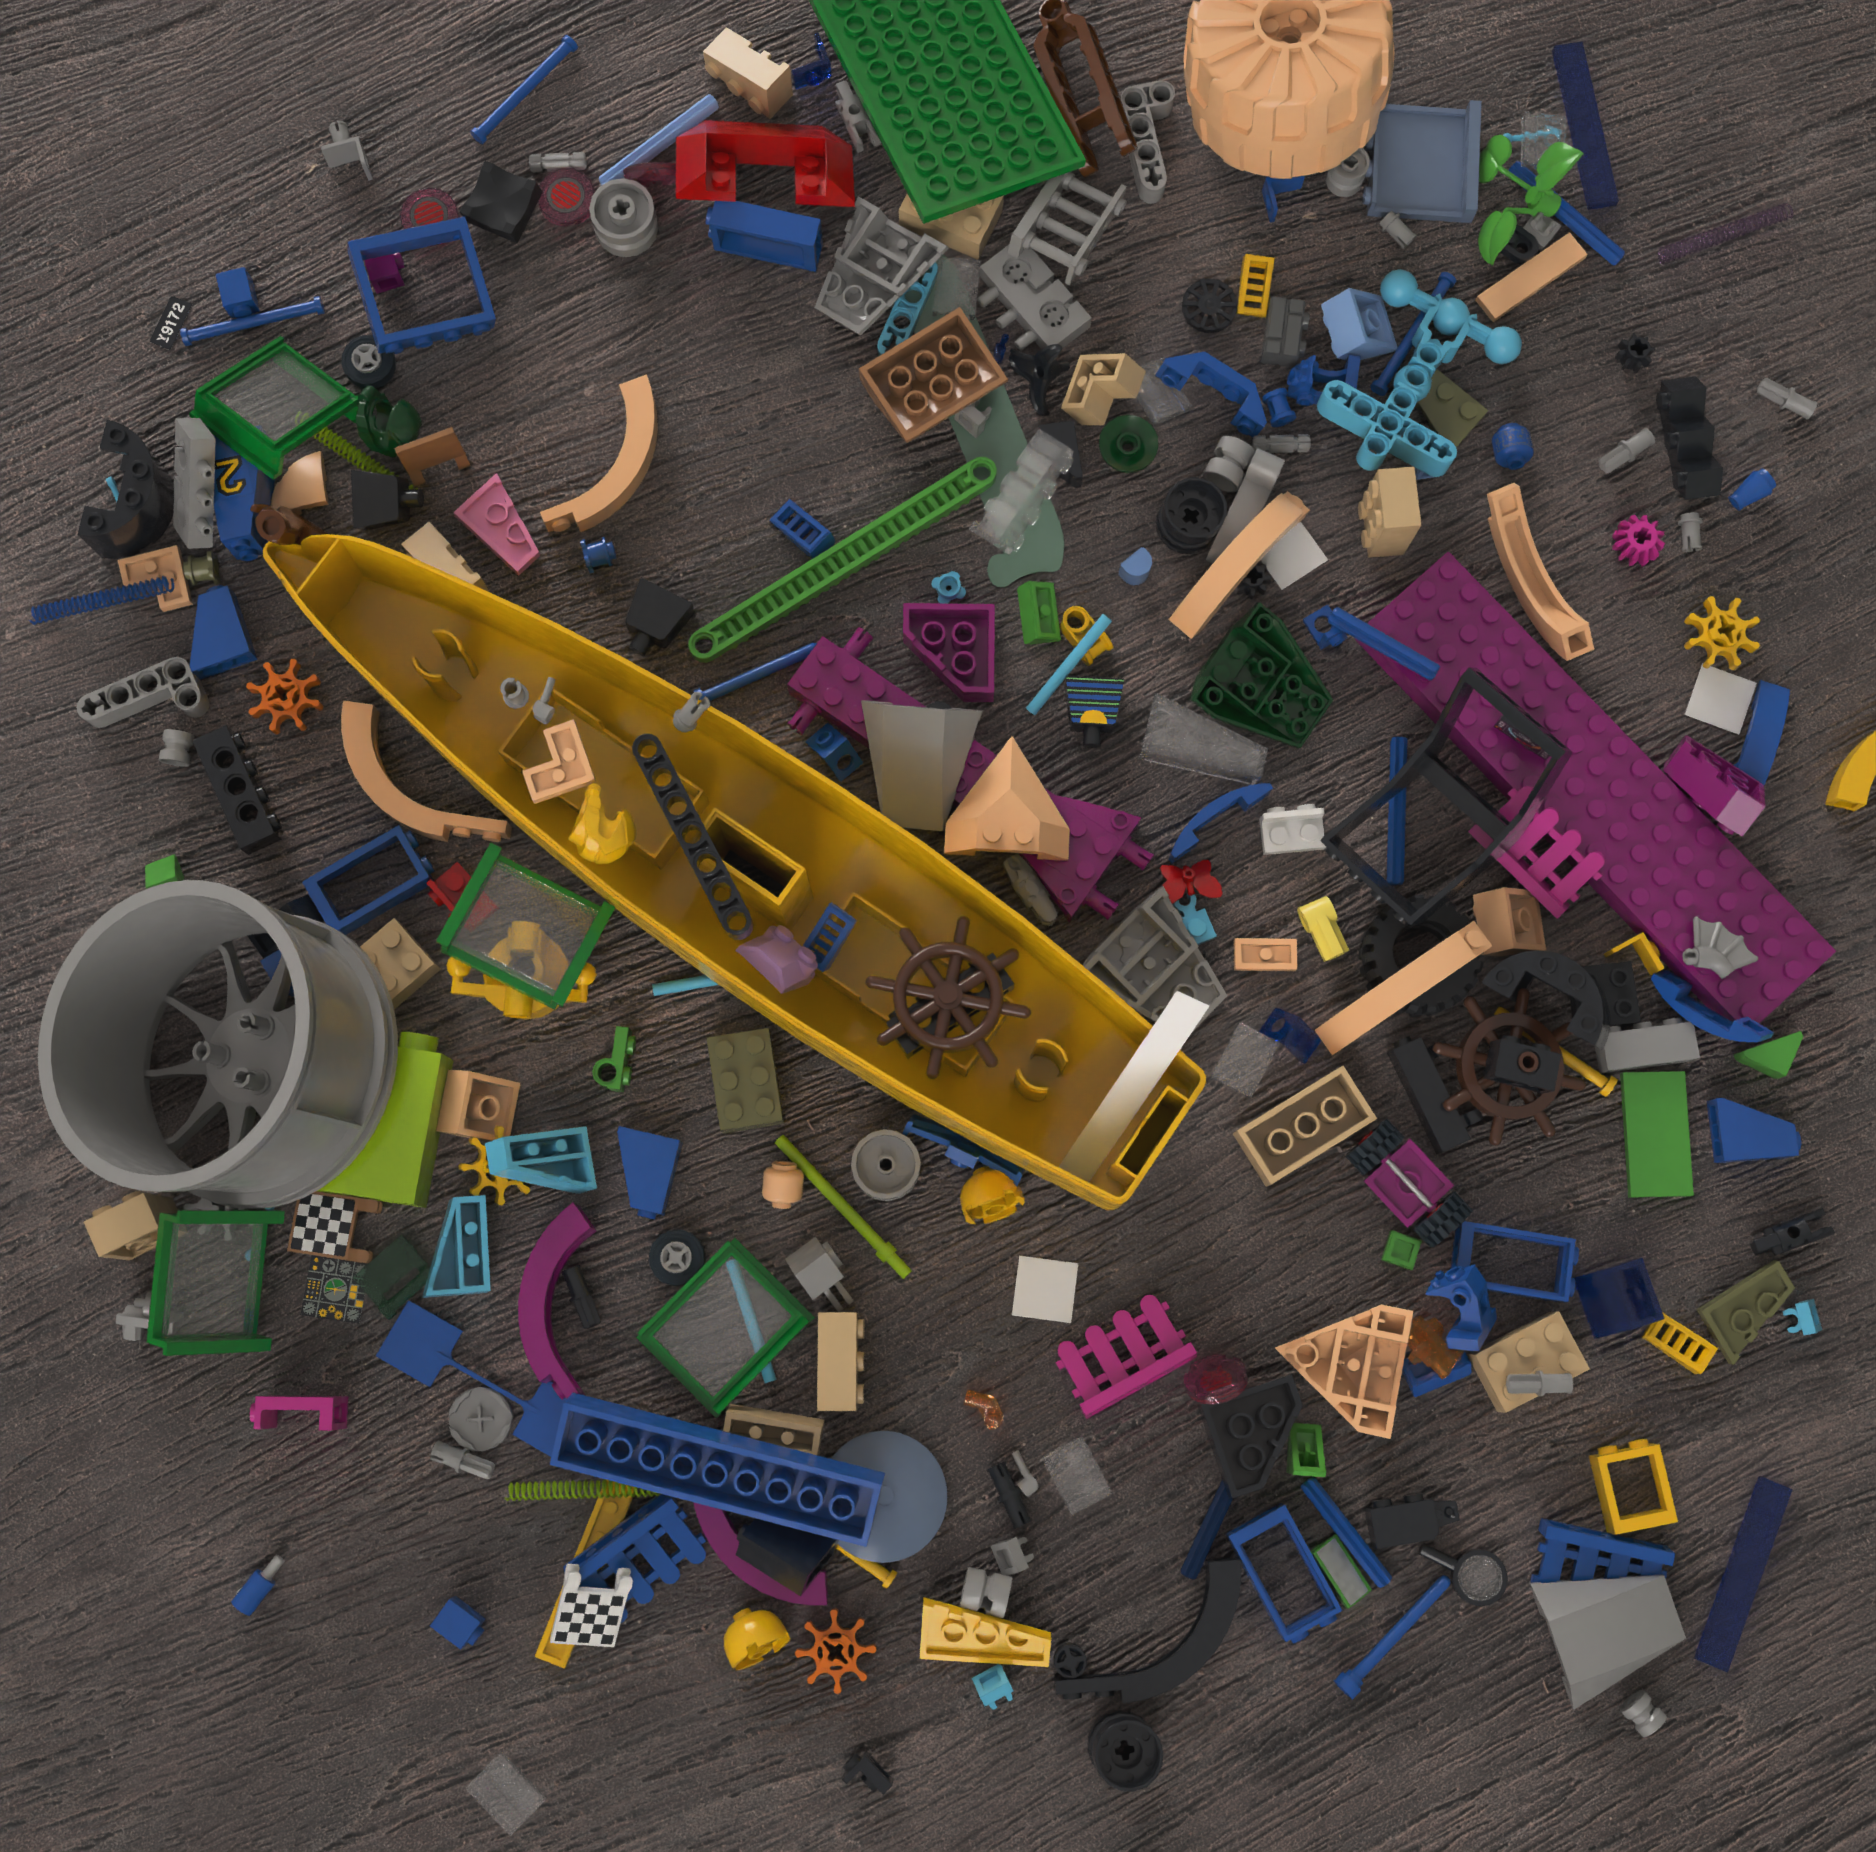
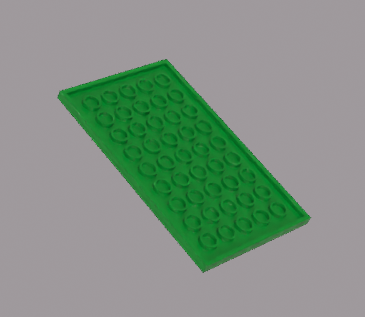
(950, 98)

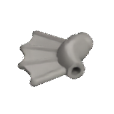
(1717, 949)

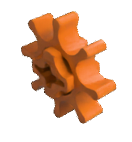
(273, 692)
(825, 1663)

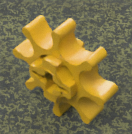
(1727, 642)
(481, 1168)

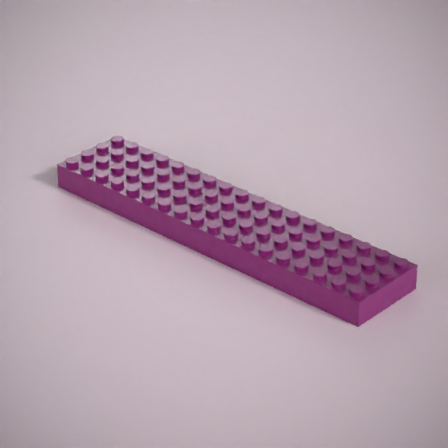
(1657, 846)

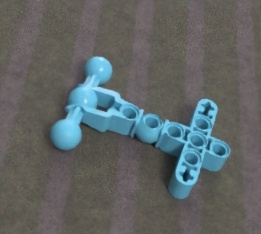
(1432, 452)

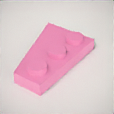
(498, 526)

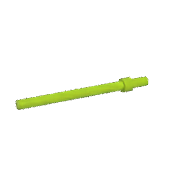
(885, 1251)

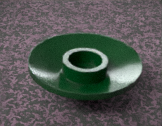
(1132, 431)

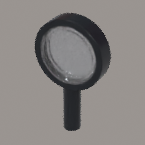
(1475, 1574)

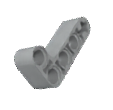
(1142, 119)
(1249, 500)
(140, 699)

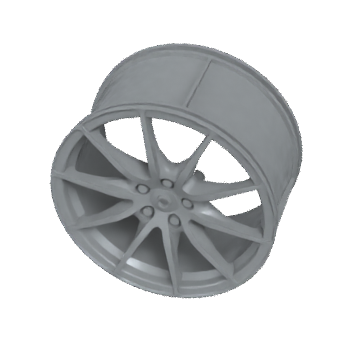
(307, 1070)

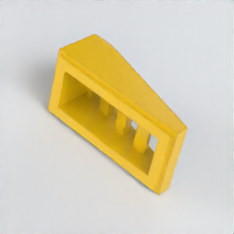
(1256, 262)
(1702, 1360)

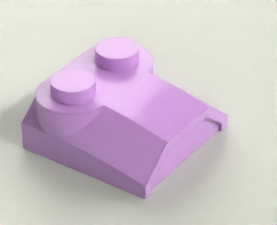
(780, 959)

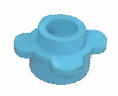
(949, 579)

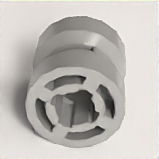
(177, 745)
(1643, 1713)

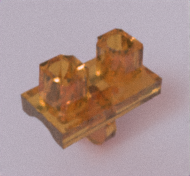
(1430, 1348)

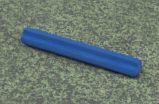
(1383, 643)
(1346, 1532)

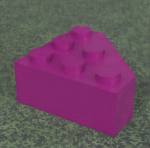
(954, 645)
(1716, 786)

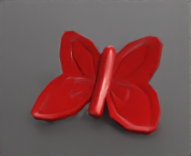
(1195, 877)

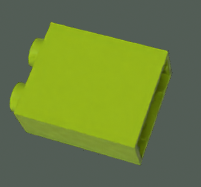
(403, 1149)

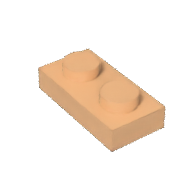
(1265, 954)

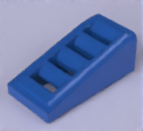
(816, 543)
(825, 961)

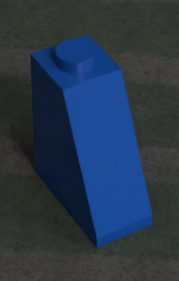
(219, 634)
(1748, 1134)
(648, 1169)

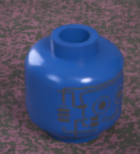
(1512, 446)

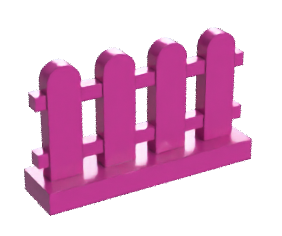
(1543, 866)
(1141, 1353)

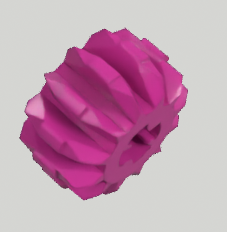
(1648, 537)

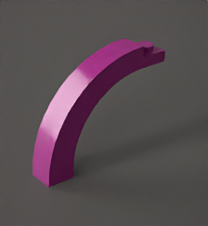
(537, 1292)
(723, 1540)

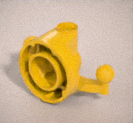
(508, 1000)

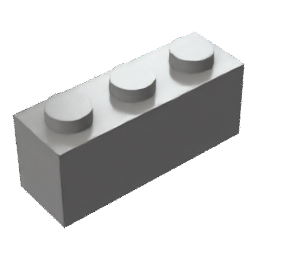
(1648, 1046)

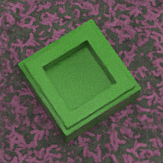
(1401, 1250)

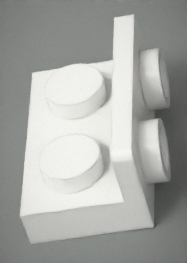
(1292, 829)

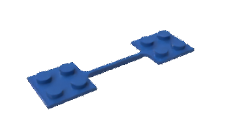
(424, 1344)

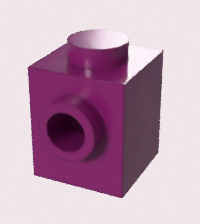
(385, 272)

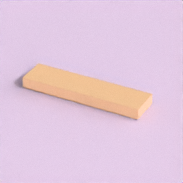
(1531, 277)

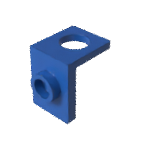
(1274, 186)
(1332, 637)
(830, 747)

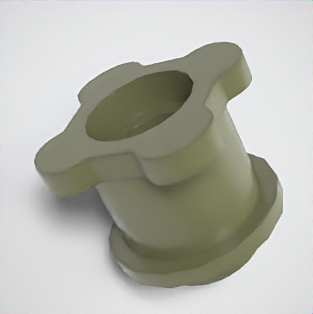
(202, 568)

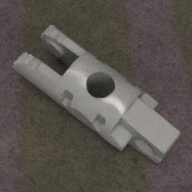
(854, 116)
(1030, 889)

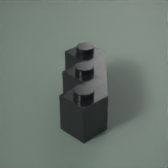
(1689, 438)

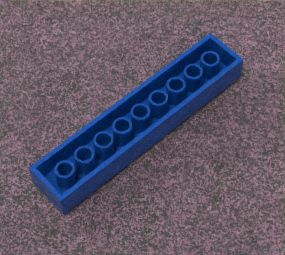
(717, 1469)

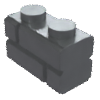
(1284, 331)

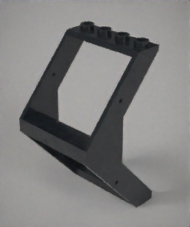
(1426, 762)

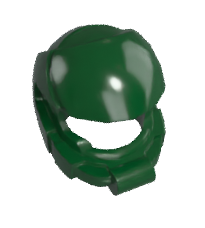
(392, 424)

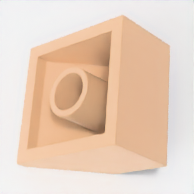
(1509, 921)
(477, 1104)

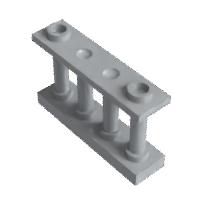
(1038, 218)

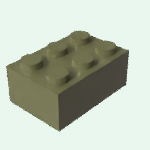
(745, 1080)

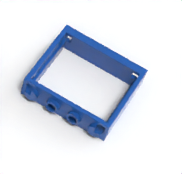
(413, 239)

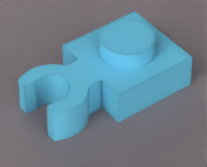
(1195, 921)

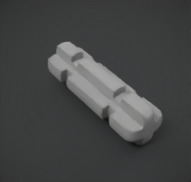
(556, 161)
(1282, 443)

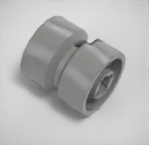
(1349, 175)
(1227, 466)
(985, 1592)

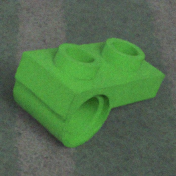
(623, 1046)

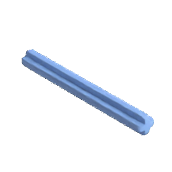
(663, 138)

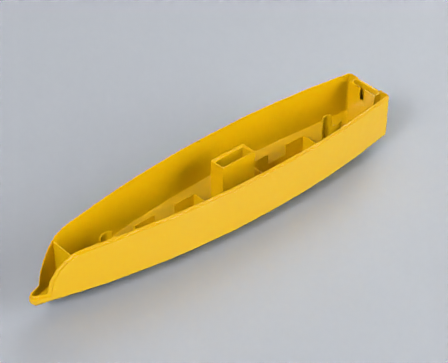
(440, 660)

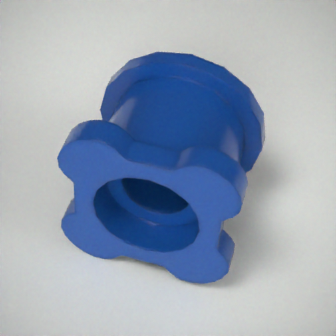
(598, 553)

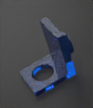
(814, 72)
(1294, 1035)

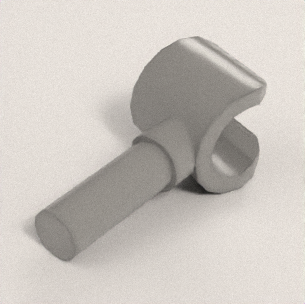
(541, 709)
(1028, 1484)

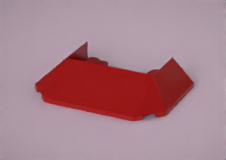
(713, 148)

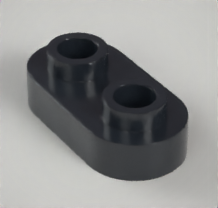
(1521, 239)

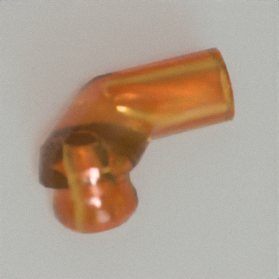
(988, 1408)

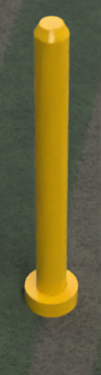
(1605, 1084)

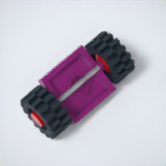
(1409, 1183)

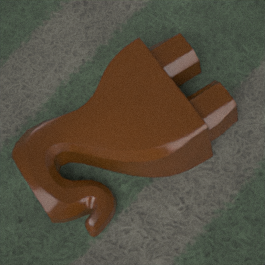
(283, 525)

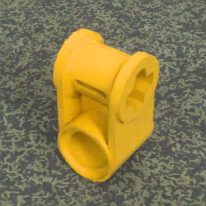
(1075, 635)

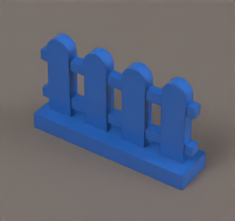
(636, 1530)
(1586, 1556)

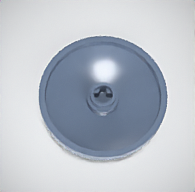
(910, 1498)

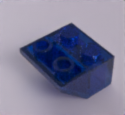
(1618, 1298)

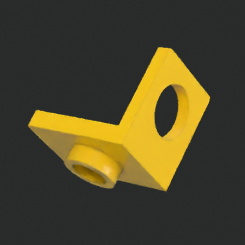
(1645, 949)

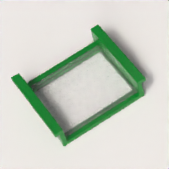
(271, 405)
(523, 929)
(209, 1281)
(724, 1326)

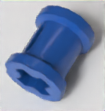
(1279, 407)

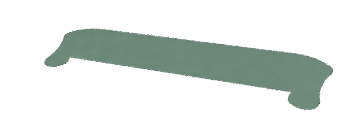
(1003, 444)

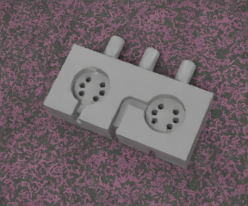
(1033, 299)
(194, 482)

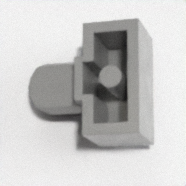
(818, 1270)

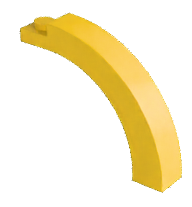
(1854, 777)

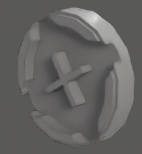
(480, 1419)

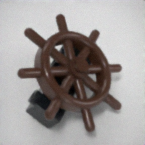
(950, 1000)

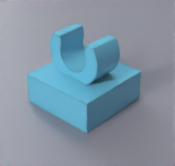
(1807, 1317)
(993, 1685)

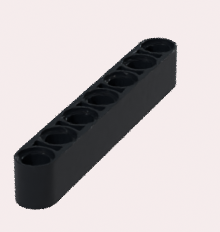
(688, 821)

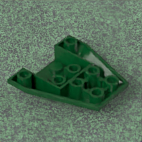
(1262, 681)

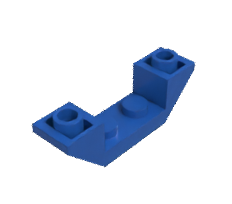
(1212, 372)

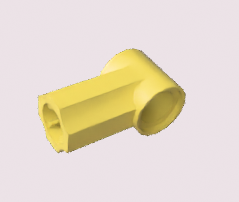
(1320, 920)

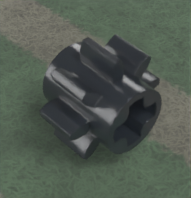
(1634, 353)
(1259, 576)

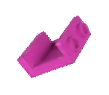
(332, 1410)

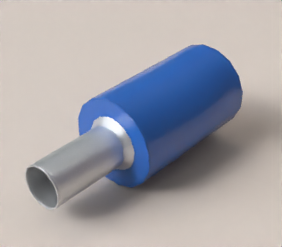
(257, 1587)

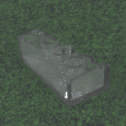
(1024, 492)
(1197, 744)

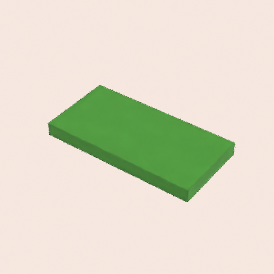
(1656, 1134)

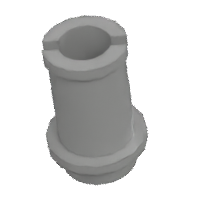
(1397, 229)
(1690, 529)
(520, 696)
(686, 718)

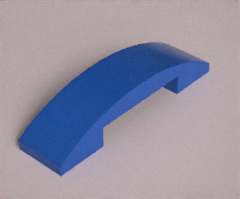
(1764, 730)
(1246, 798)
(1676, 992)

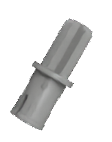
(1786, 398)
(1626, 451)
(1539, 1383)
(461, 1460)

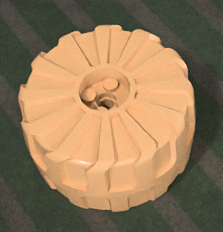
(1287, 80)

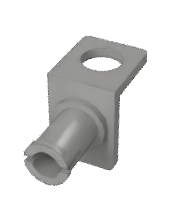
(345, 149)

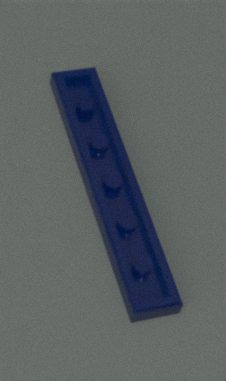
(1585, 125)
(1743, 1574)

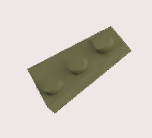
(1450, 409)
(1744, 1308)

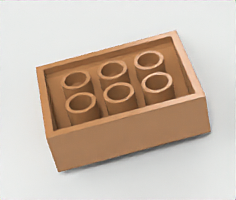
(932, 375)

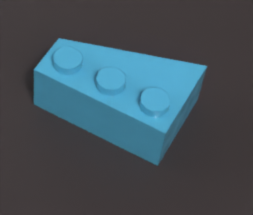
(546, 1159)
(462, 1250)

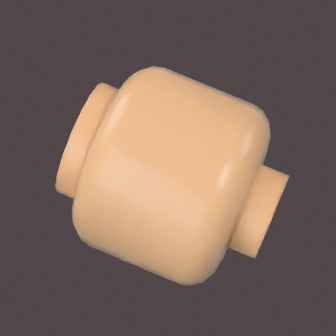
(782, 1184)

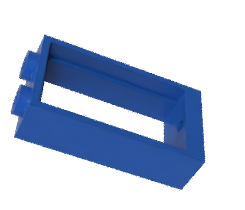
(765, 234)
(380, 905)
(1567, 1258)
(1325, 1614)

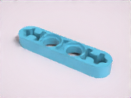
(910, 310)

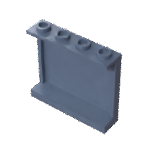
(1425, 163)

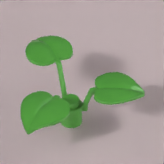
(1540, 198)

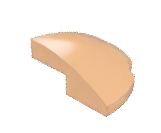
(302, 485)

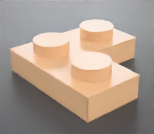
(155, 564)
(566, 771)

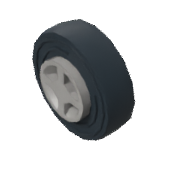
(363, 352)
(669, 1250)

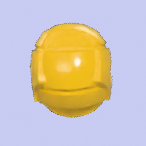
(597, 836)

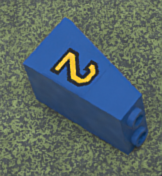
(236, 489)

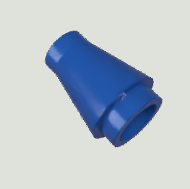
(1755, 487)

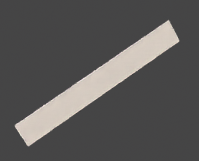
(1134, 1085)

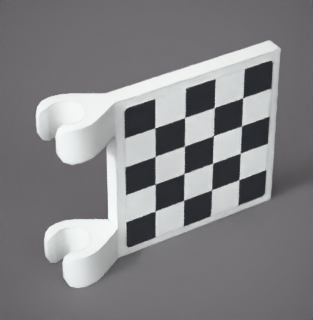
(589, 1613)

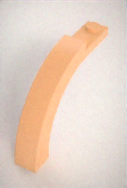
(361, 747)

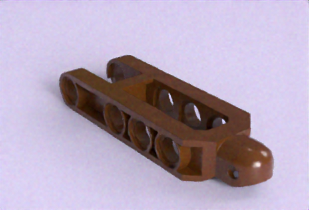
(1058, 29)

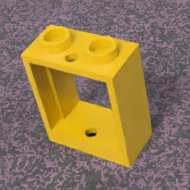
(1637, 1521)

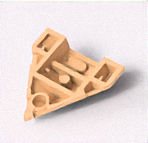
(1008, 813)
(1357, 1365)

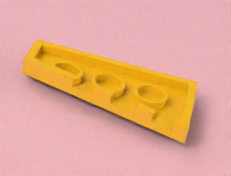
(971, 1636)

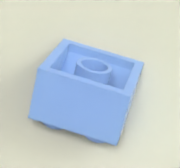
(1358, 325)

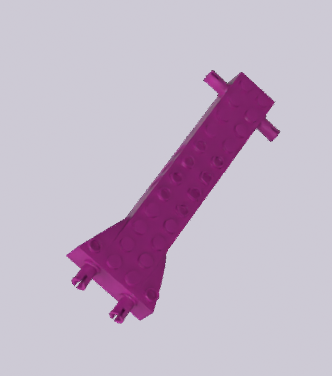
(833, 685)

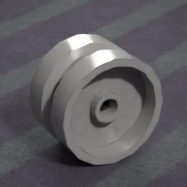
(624, 217)
(869, 1156)

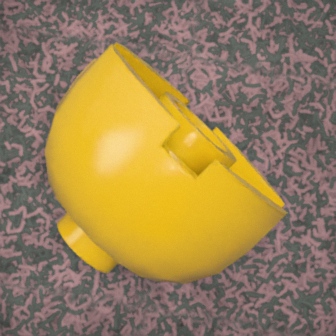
(989, 1196)
(753, 1637)

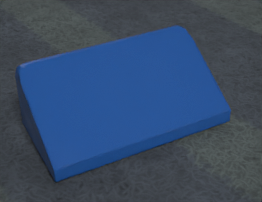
(1425, 1379)

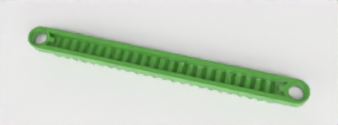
(843, 560)

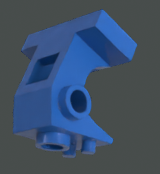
(1302, 377)
(1475, 1314)

